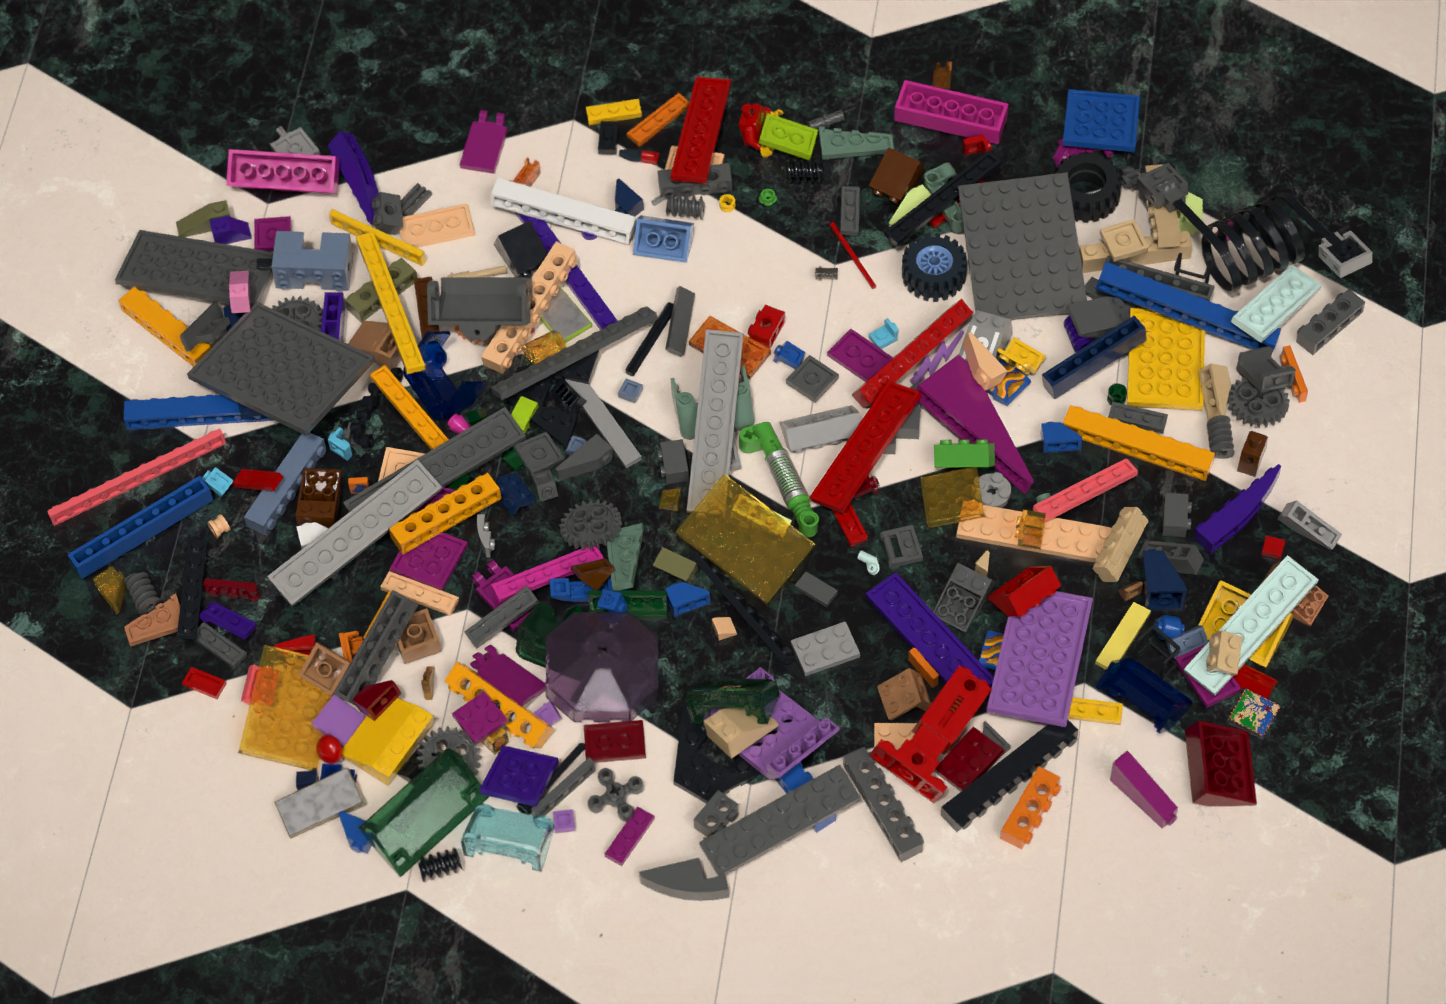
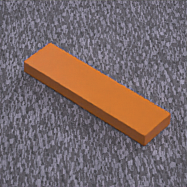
(658, 119)

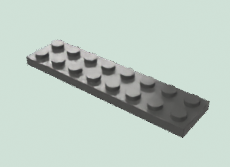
(779, 821)

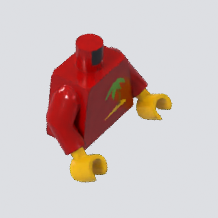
(752, 123)

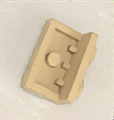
(1224, 653)

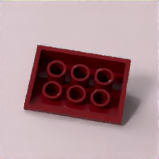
(1220, 765)

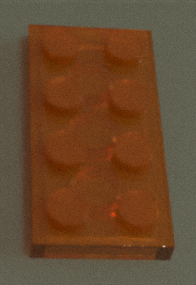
(752, 354)

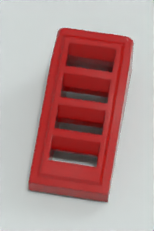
(300, 645)

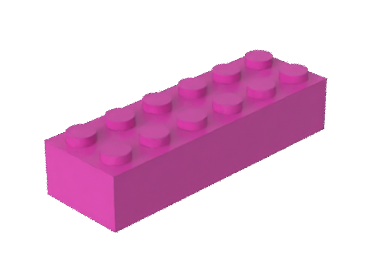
(950, 111)
(283, 171)

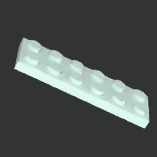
(1276, 303)

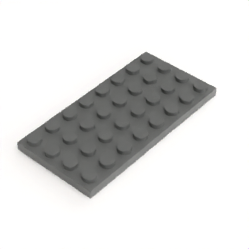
(191, 267)

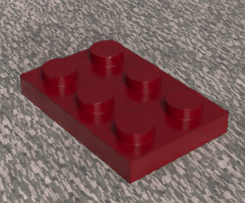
(969, 759)

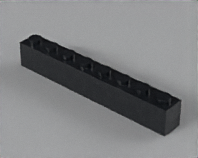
(1007, 774)

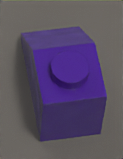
(229, 230)

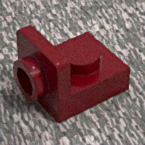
(870, 484)

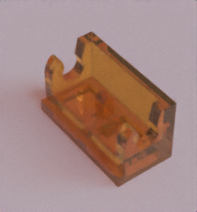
(942, 76)
(528, 173)

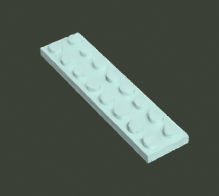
(1257, 619)

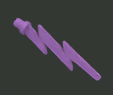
(931, 366)

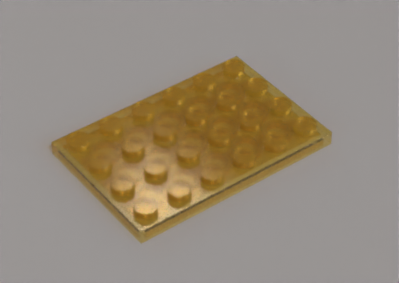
(745, 538)
(283, 711)

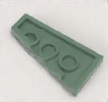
(851, 144)
(624, 555)

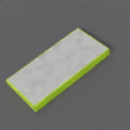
(565, 317)

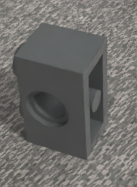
(387, 213)

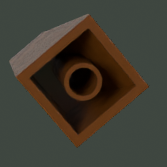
(896, 176)

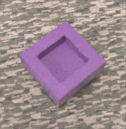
(548, 713)
(563, 821)

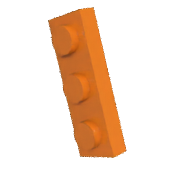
(1299, 387)

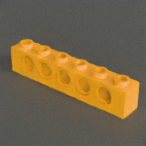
(441, 521)
(539, 729)

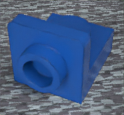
(789, 354)

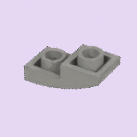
(485, 537)

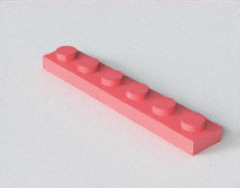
(1086, 489)

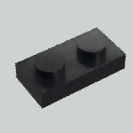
(608, 137)

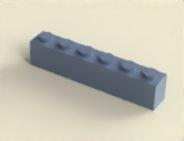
(272, 504)

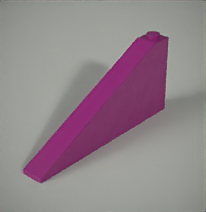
(969, 413)

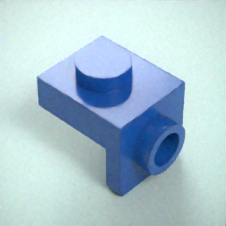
(612, 601)

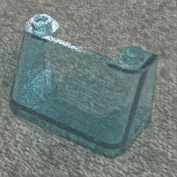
(508, 835)

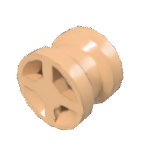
(218, 526)

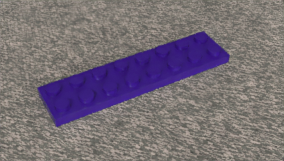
(923, 629)

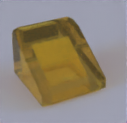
(670, 499)

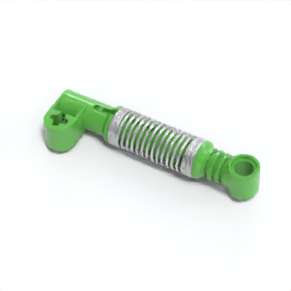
(783, 473)

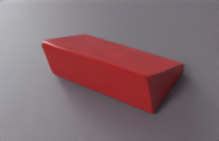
(1255, 681)

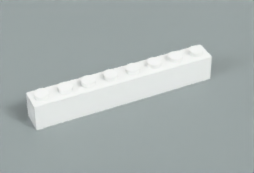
(563, 210)

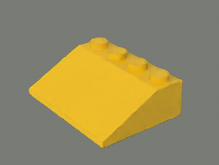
(1223, 606)
(389, 741)

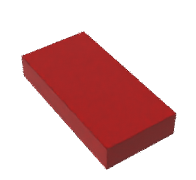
(204, 683)

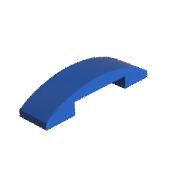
(575, 591)

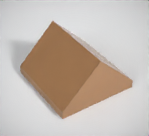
(324, 668)

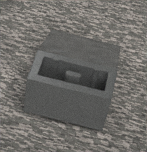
(963, 597)

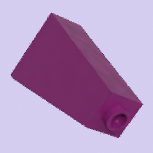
(1143, 790)

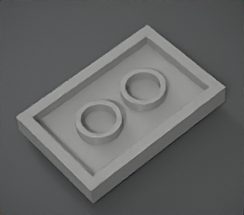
(825, 648)

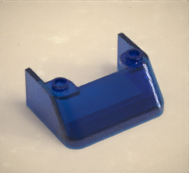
(434, 385)
(1146, 690)

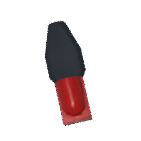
(639, 155)

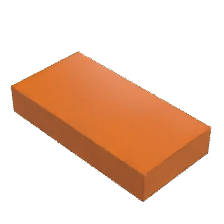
(923, 667)

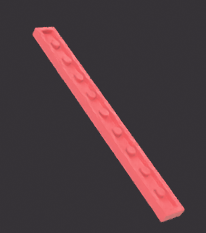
(136, 477)

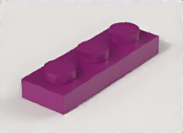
(629, 836)

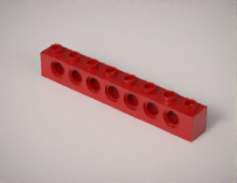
(913, 352)

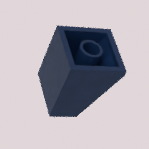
(1161, 583)

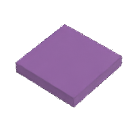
(338, 720)

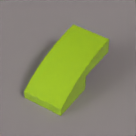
(523, 412)

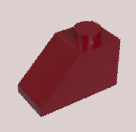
(376, 698)

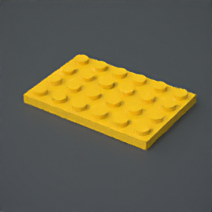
(1167, 364)

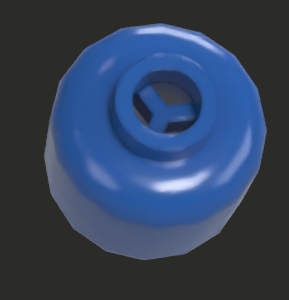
(1169, 626)

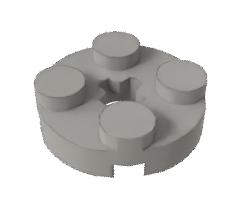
(1000, 484)

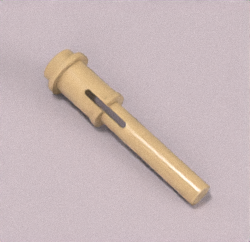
(482, 273)

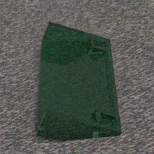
(424, 811)

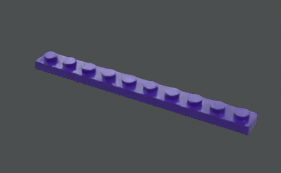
(576, 279)

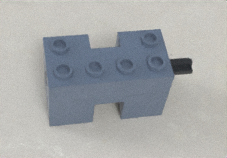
(296, 265)

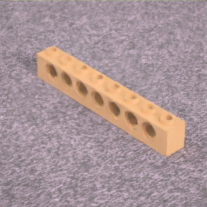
(548, 270)

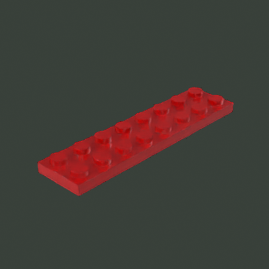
(701, 130)
(865, 446)

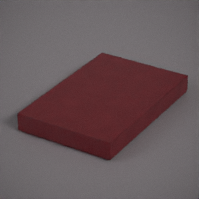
(615, 741)

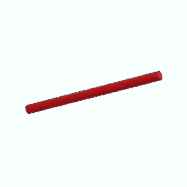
(853, 255)

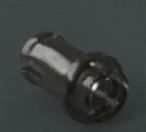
(826, 273)

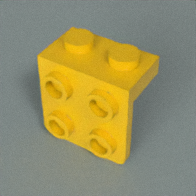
(1023, 356)

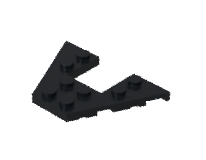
(556, 422)
(700, 774)

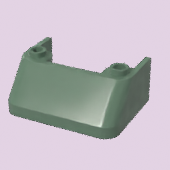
(687, 408)

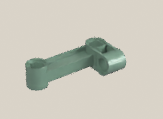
(936, 179)

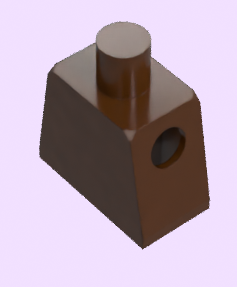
(1254, 447)

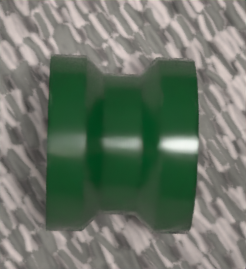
(1117, 390)

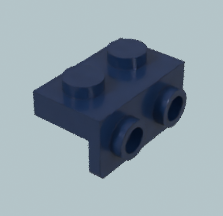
(514, 492)

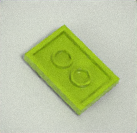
(788, 136)

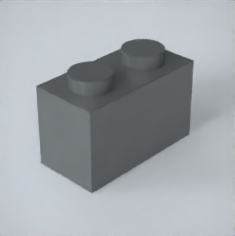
(674, 461)
(1176, 515)

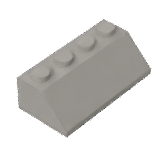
(820, 428)

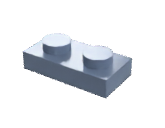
(1188, 641)

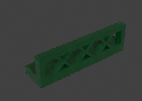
(640, 603)

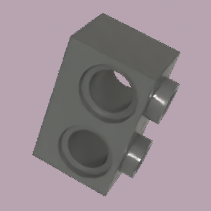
(711, 813)

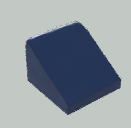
(305, 778)

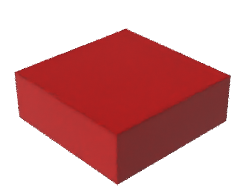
(1273, 547)

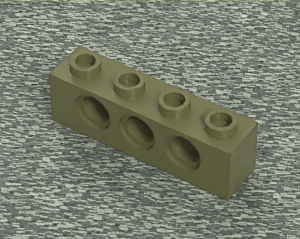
(363, 308)

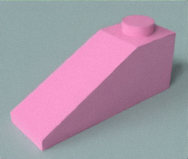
(239, 291)

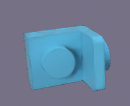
(884, 335)
(339, 445)
(217, 481)

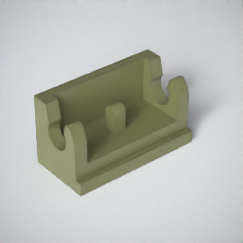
(676, 565)

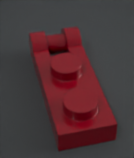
(231, 589)

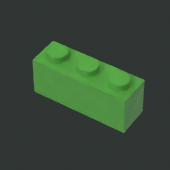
(964, 453)

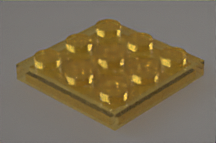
(952, 497)

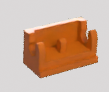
(350, 644)

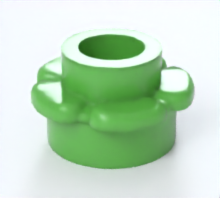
(767, 193)

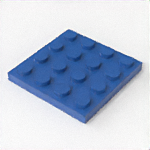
(1101, 120)

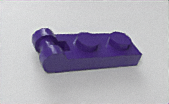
(228, 620)

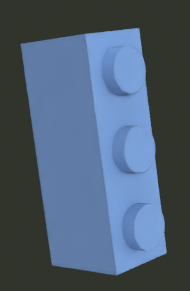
(663, 238)

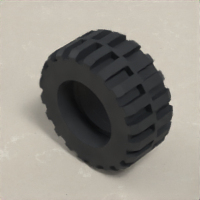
(1096, 170)

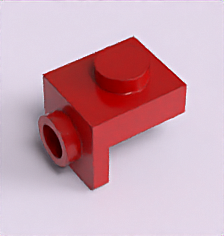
(976, 144)

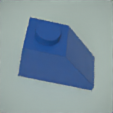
(1058, 437)
(686, 597)
(353, 834)

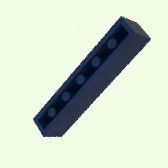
(1094, 357)

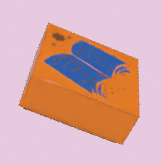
(358, 484)

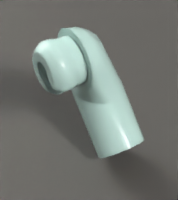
(871, 562)

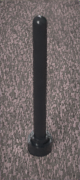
(526, 809)

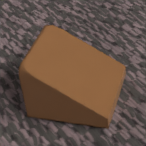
(1131, 590)

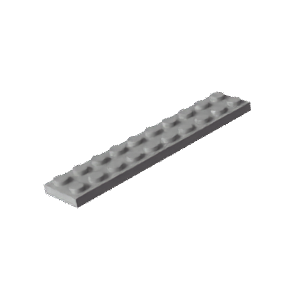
(715, 412)
(354, 533)

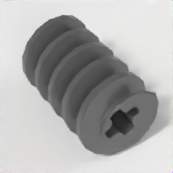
(685, 206)
(1220, 437)
(142, 592)

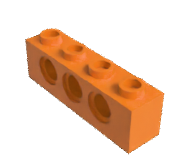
(1041, 781)

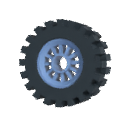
(934, 267)

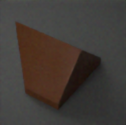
(594, 572)

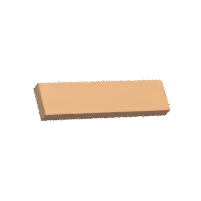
(420, 593)

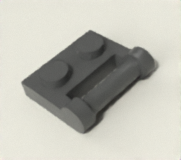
(907, 544)

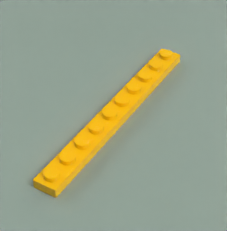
(390, 303)

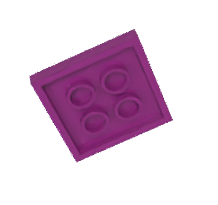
(431, 561)

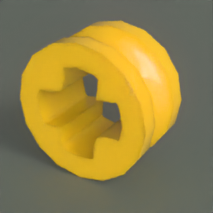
(727, 198)

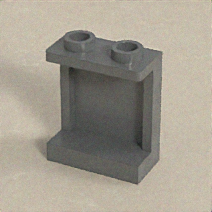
(1263, 370)

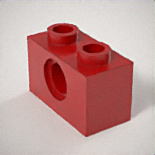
(768, 317)

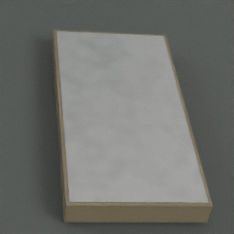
(319, 802)

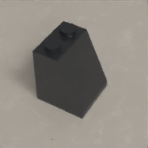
(521, 249)

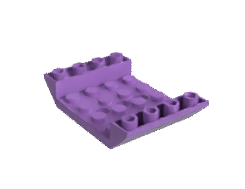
(792, 739)

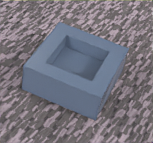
(630, 390)

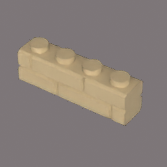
(1120, 544)

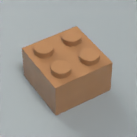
(418, 638)

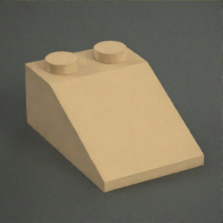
(736, 731)

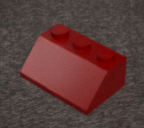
(1025, 590)

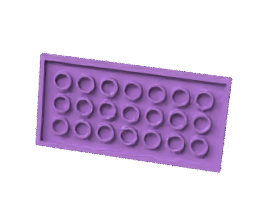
(1041, 660)

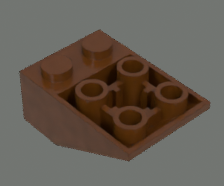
(319, 497)

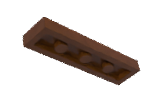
(421, 297)

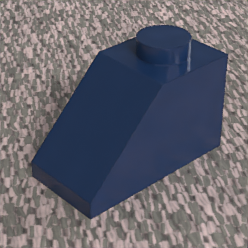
(627, 200)

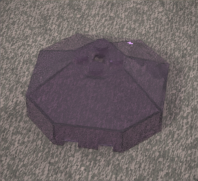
(601, 685)

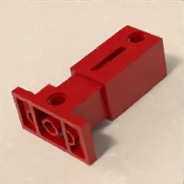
(934, 734)

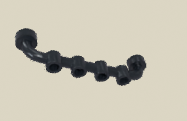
(358, 428)

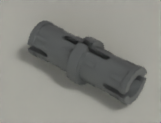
(826, 120)

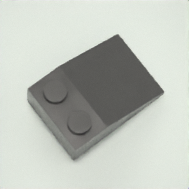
(1097, 316)

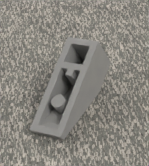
(1308, 524)

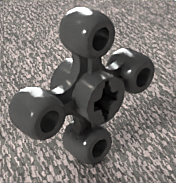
(612, 799)

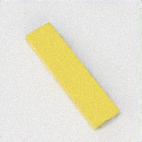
(1123, 635)

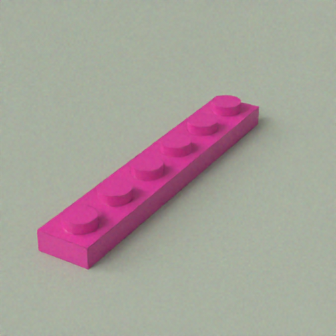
(540, 575)

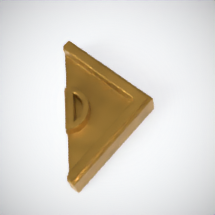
(427, 683)

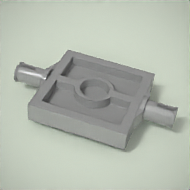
(294, 142)

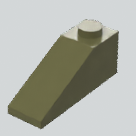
(199, 221)

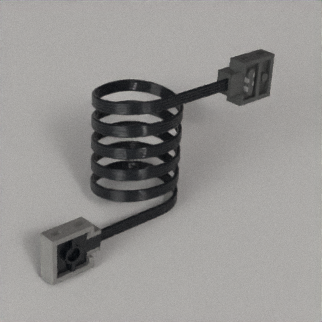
(1342, 254)

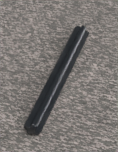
(649, 340)

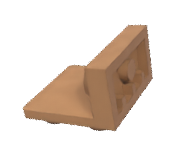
(904, 693)

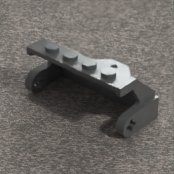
(480, 304)

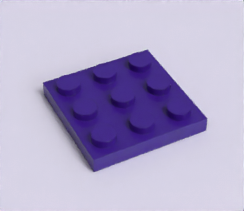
(519, 775)

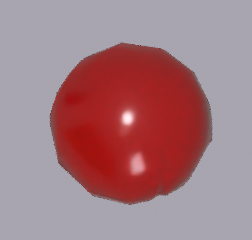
(329, 749)

